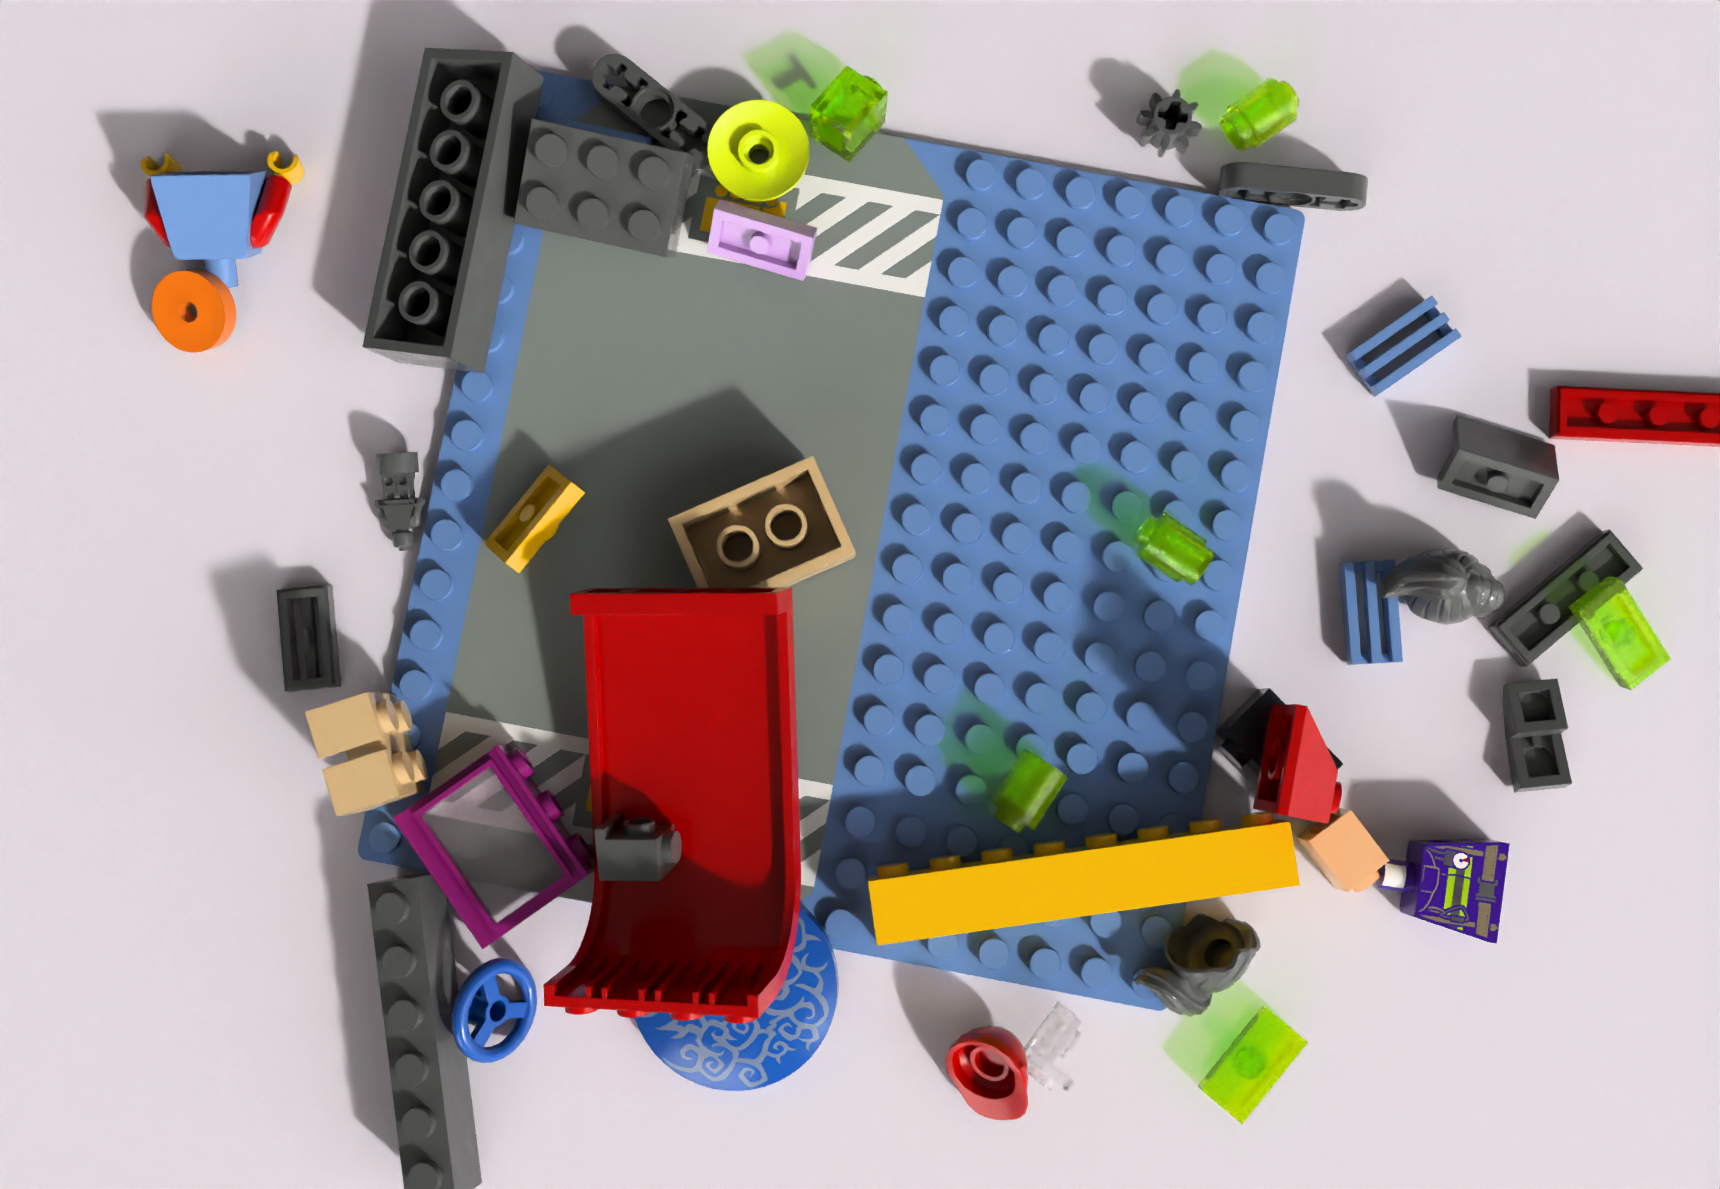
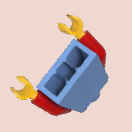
(217, 212)

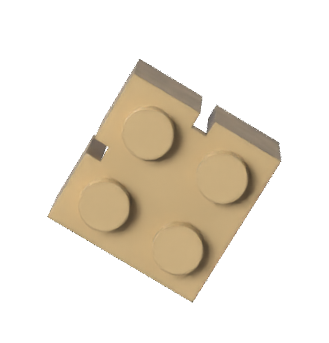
(378, 751)

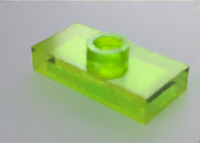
(1620, 632)
(1252, 1064)

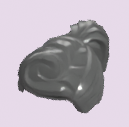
(1444, 586)
(1203, 960)

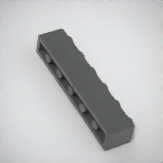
(424, 1060)

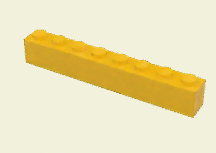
(1082, 879)

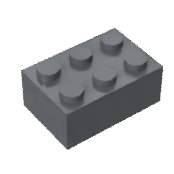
(603, 188)

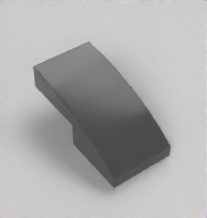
(1533, 735)

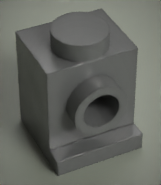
(636, 849)

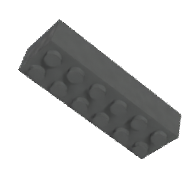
(453, 209)

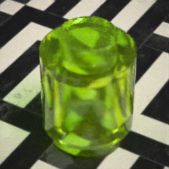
(1260, 114)
(1173, 548)

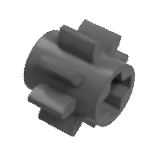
(1181, 116)

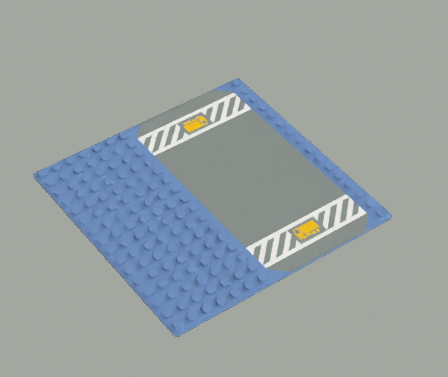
(997, 401)

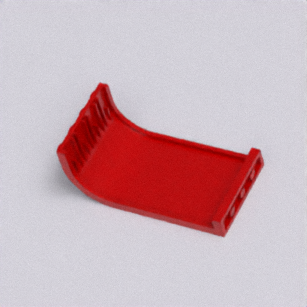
(701, 735)

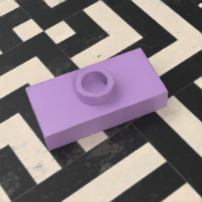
(761, 240)

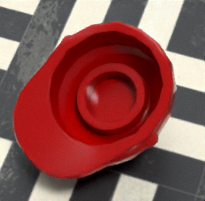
(990, 1072)

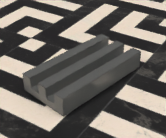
(328, 638)

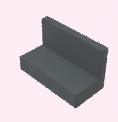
(1499, 467)

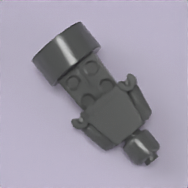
(399, 507)

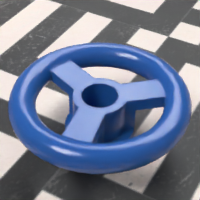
(484, 1007)

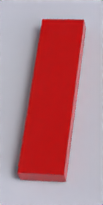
(1634, 416)

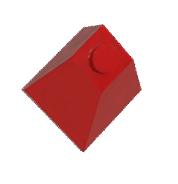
(1296, 768)

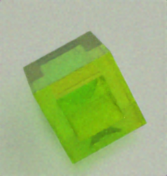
(848, 113)

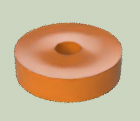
(173, 310)

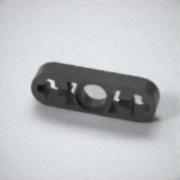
(618, 100)
(1293, 186)

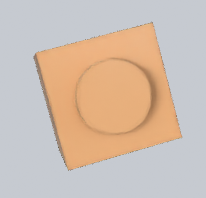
(1344, 851)

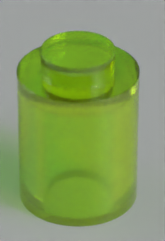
(1027, 792)

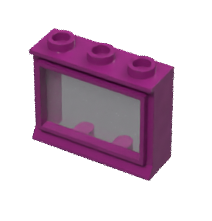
(496, 843)

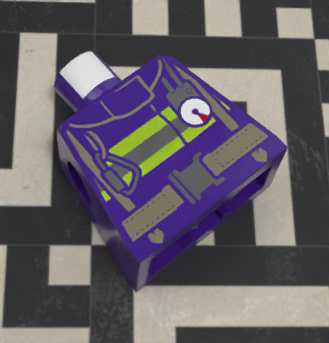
(1451, 883)

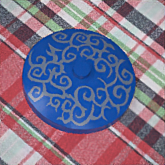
(771, 1046)

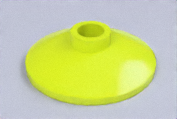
(753, 127)

